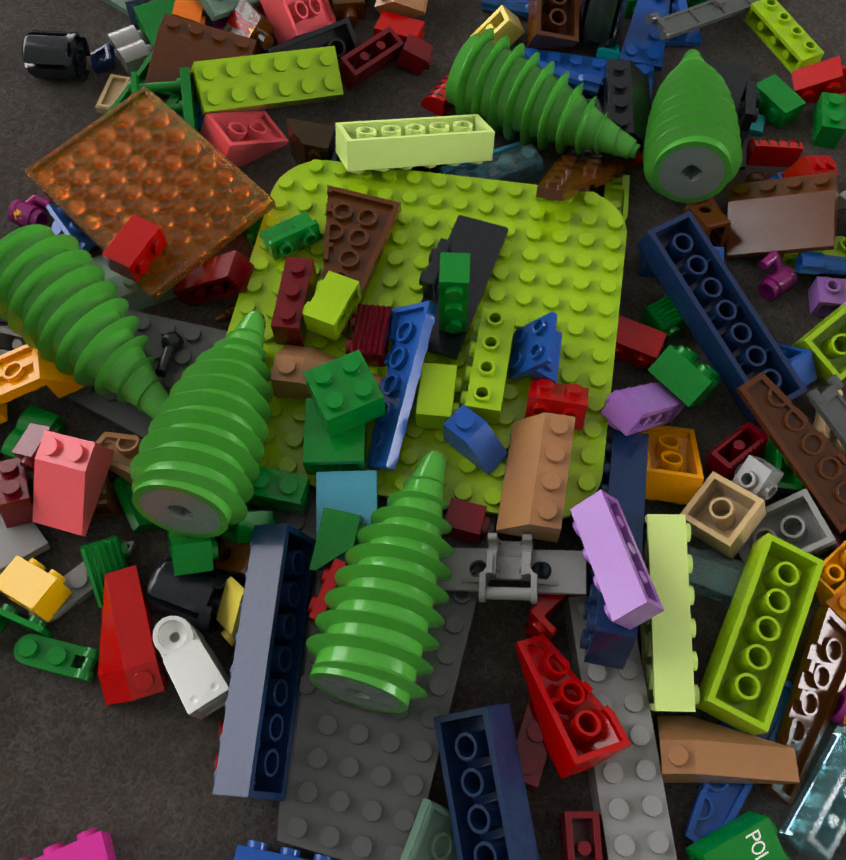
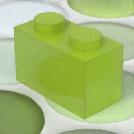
(332, 305)
(437, 395)

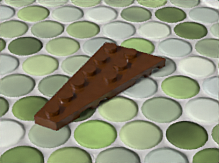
(577, 173)
(356, 235)

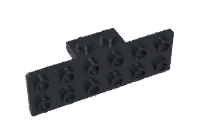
(744, 96)
(485, 244)

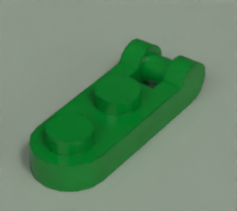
(56, 657)

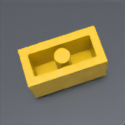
(33, 587)

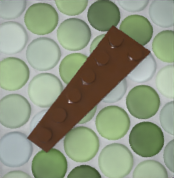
(805, 449)
(813, 696)

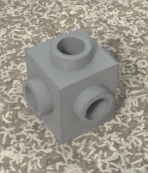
(758, 477)

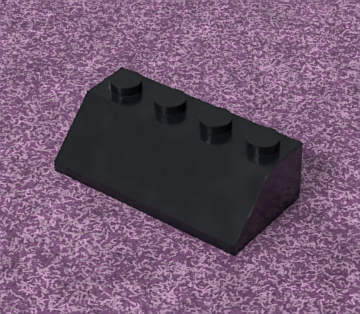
(336, 34)
(627, 98)

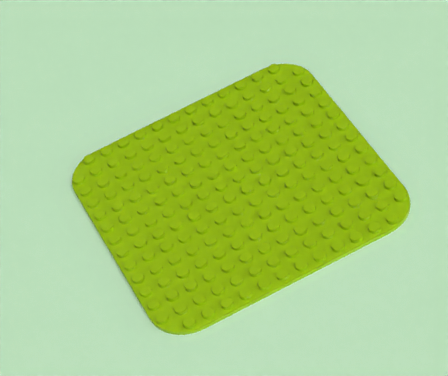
(553, 259)

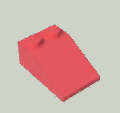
(297, 17)
(242, 135)
(68, 481)

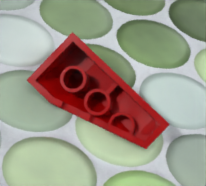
(128, 658)
(571, 719)

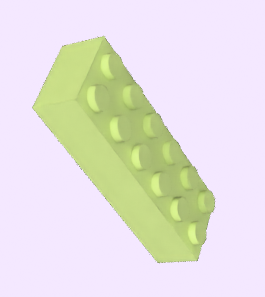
(414, 142)
(667, 637)

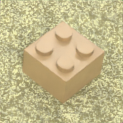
(724, 514)

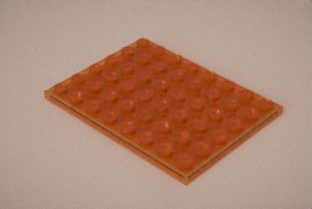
(157, 168)

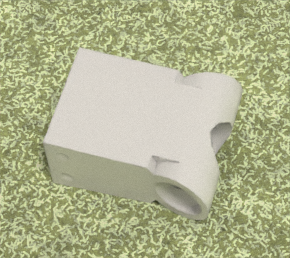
(191, 666)

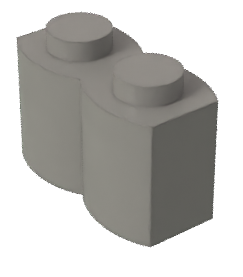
(130, 47)

